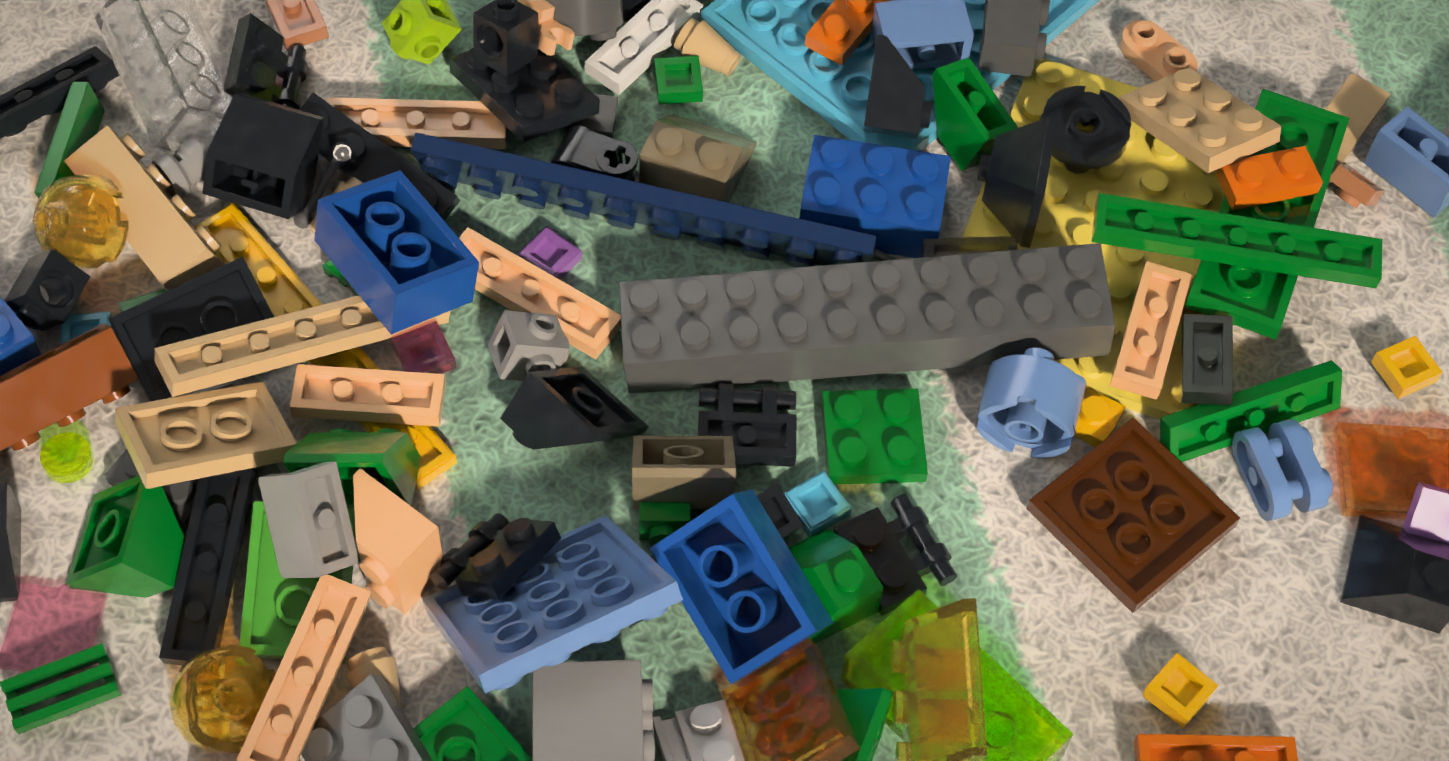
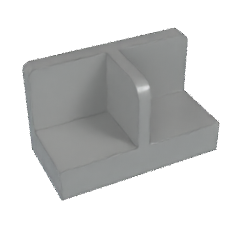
(309, 521)

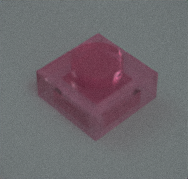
(424, 350)

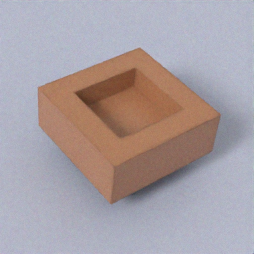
(1355, 187)

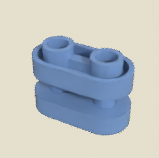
(1281, 469)

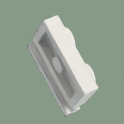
(698, 734)

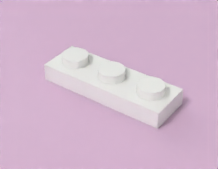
(640, 41)

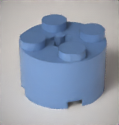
(1030, 403)

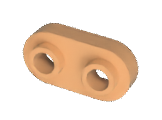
(1155, 51)

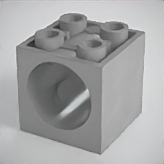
(592, 712)

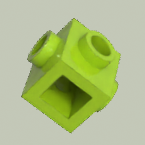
(421, 29)

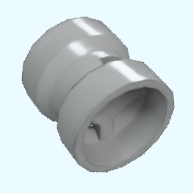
(184, 167)

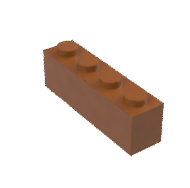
(61, 385)

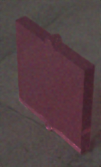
(50, 626)

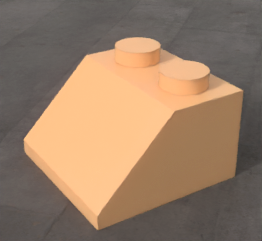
(394, 545)

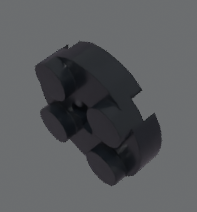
(1088, 149)

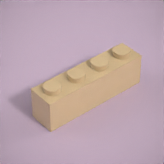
(156, 222)

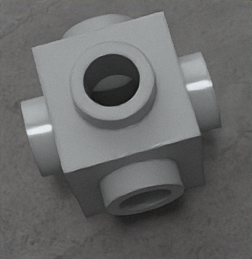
(527, 344)

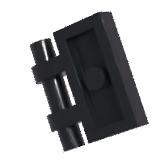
(259, 59)
(757, 437)
(496, 556)
(886, 556)

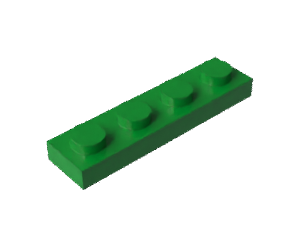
(1293, 396)

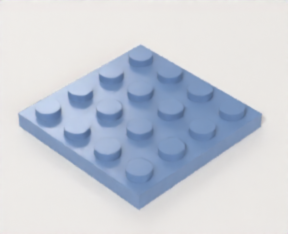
(570, 598)

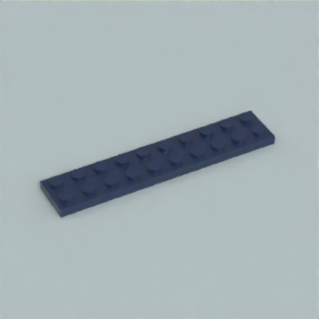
(635, 202)

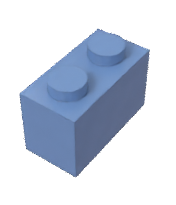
(925, 30)
(1413, 160)

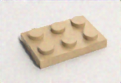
(1200, 119)
(204, 434)

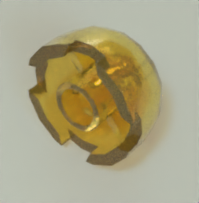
(81, 220)
(219, 697)

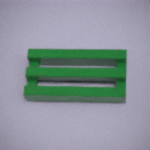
(54, 670)

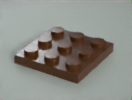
(1132, 514)

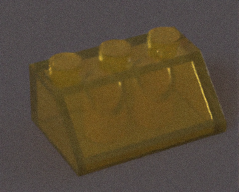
(940, 686)

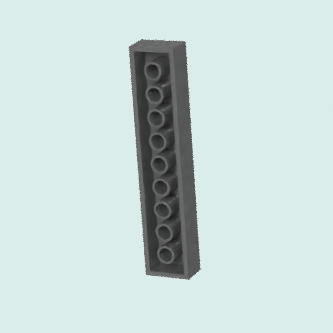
(864, 318)

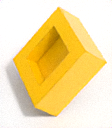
(1406, 367)
(1097, 417)
(1179, 690)

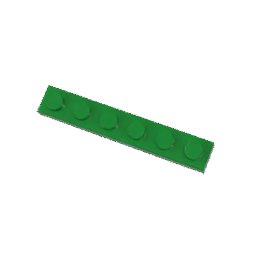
(1237, 240)

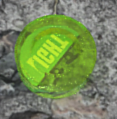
(66, 457)

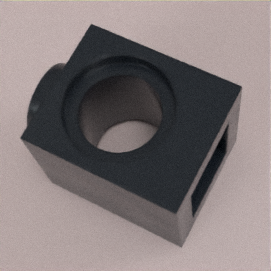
(505, 35)
(61, 281)

